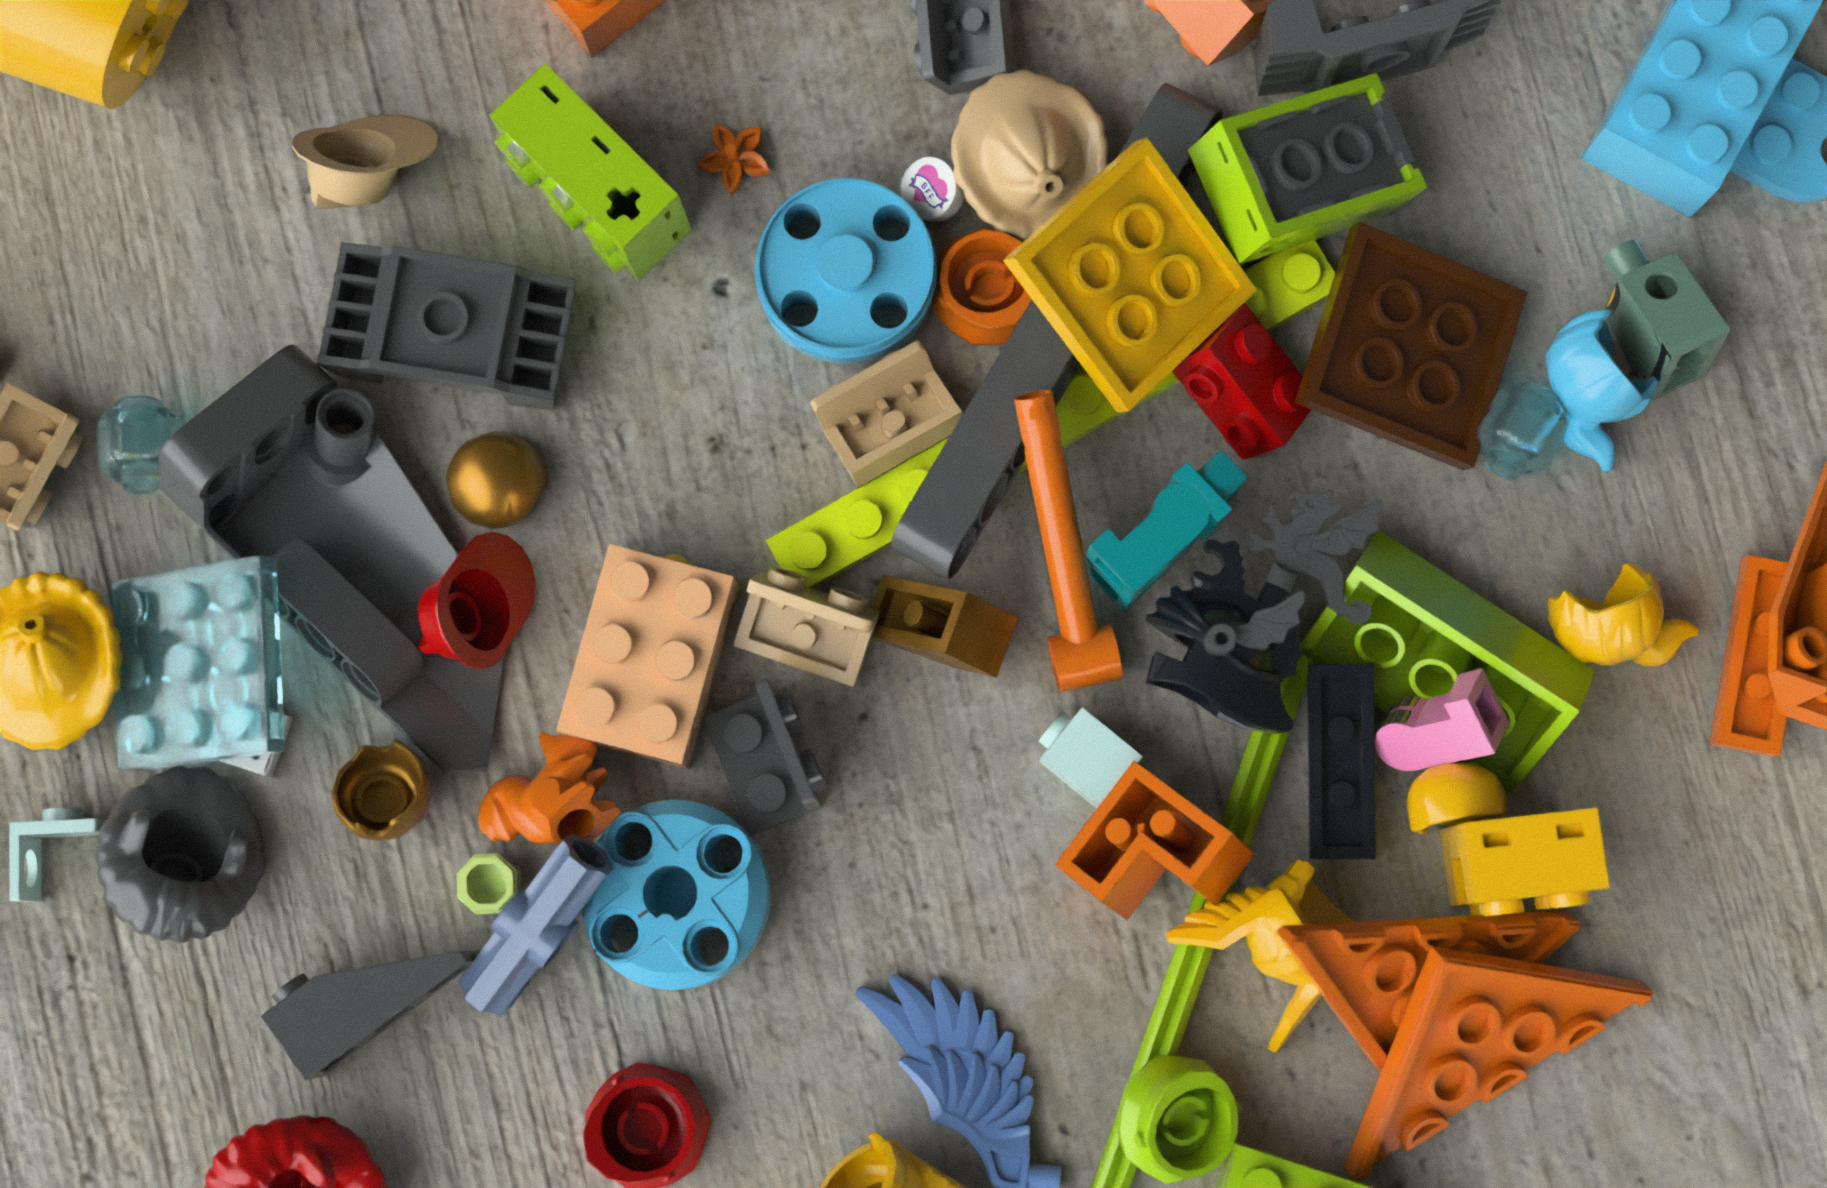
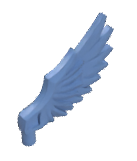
(966, 1076)

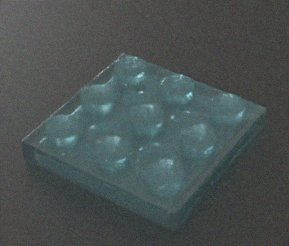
(199, 664)

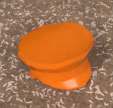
(977, 290)

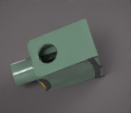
(1662, 318)

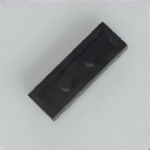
(1341, 761)

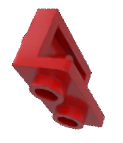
(1245, 385)

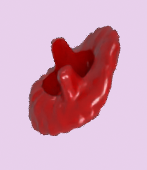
(296, 1155)

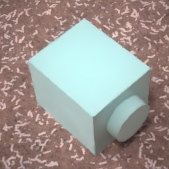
(1086, 755)

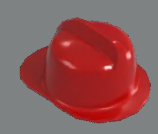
(478, 602)

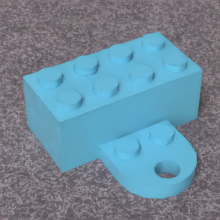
(1718, 98)

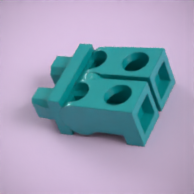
(1185, 510)

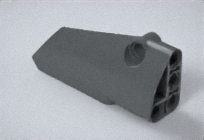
(347, 543)

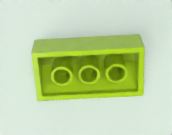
(1435, 628)

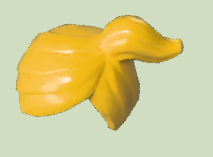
(1621, 627)

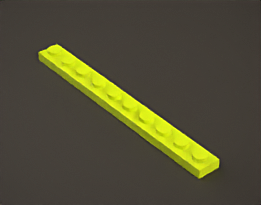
(868, 516)

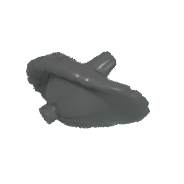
(180, 854)

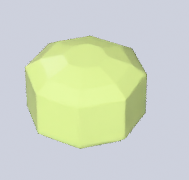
(487, 883)

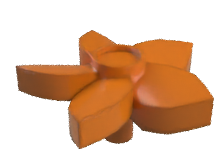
(735, 156)

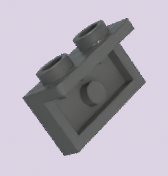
(963, 42)

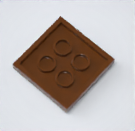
(1410, 346)

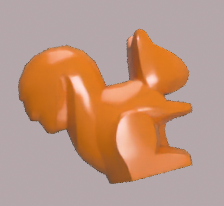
(554, 801)

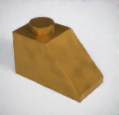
(942, 625)

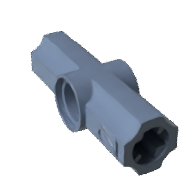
(535, 925)

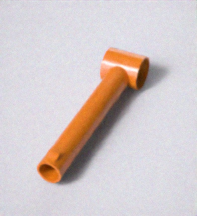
(1084, 651)

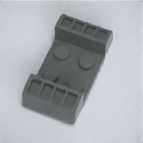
(1299, 57)
(447, 322)

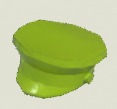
(1177, 1118)

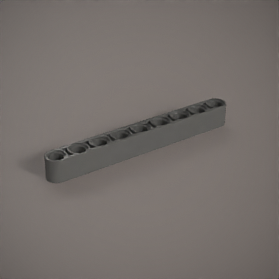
(987, 441)

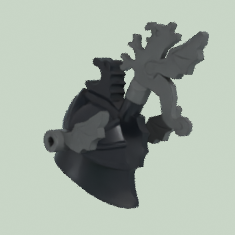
(1250, 645)

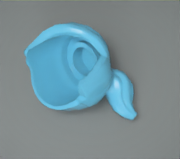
(1593, 385)

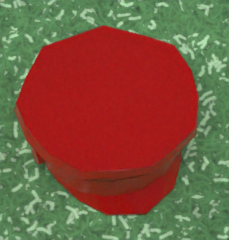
(646, 1127)

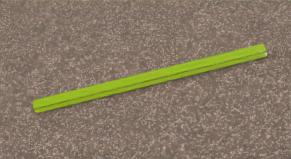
(1191, 961)

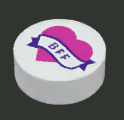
(932, 189)

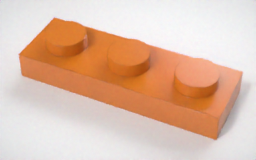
(1745, 703)

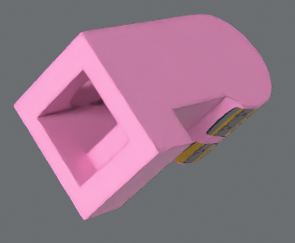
(1443, 728)

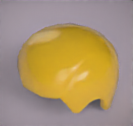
(1454, 796)

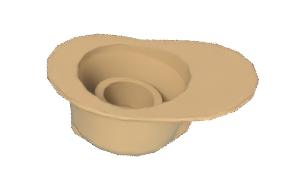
(361, 157)

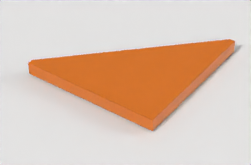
(1373, 965)
(1473, 1036)

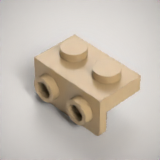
(886, 413)
(31, 443)
(806, 626)

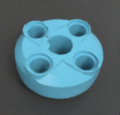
(846, 271)
(678, 895)

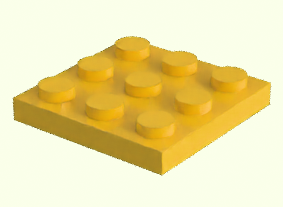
(1131, 275)

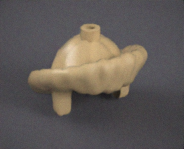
(1026, 149)

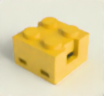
(1521, 857)

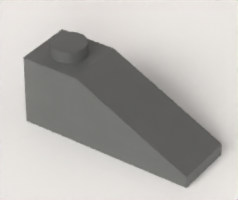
(342, 1011)

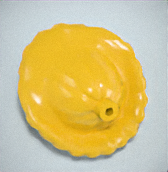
(55, 660)

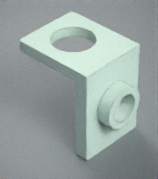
(26, 839)

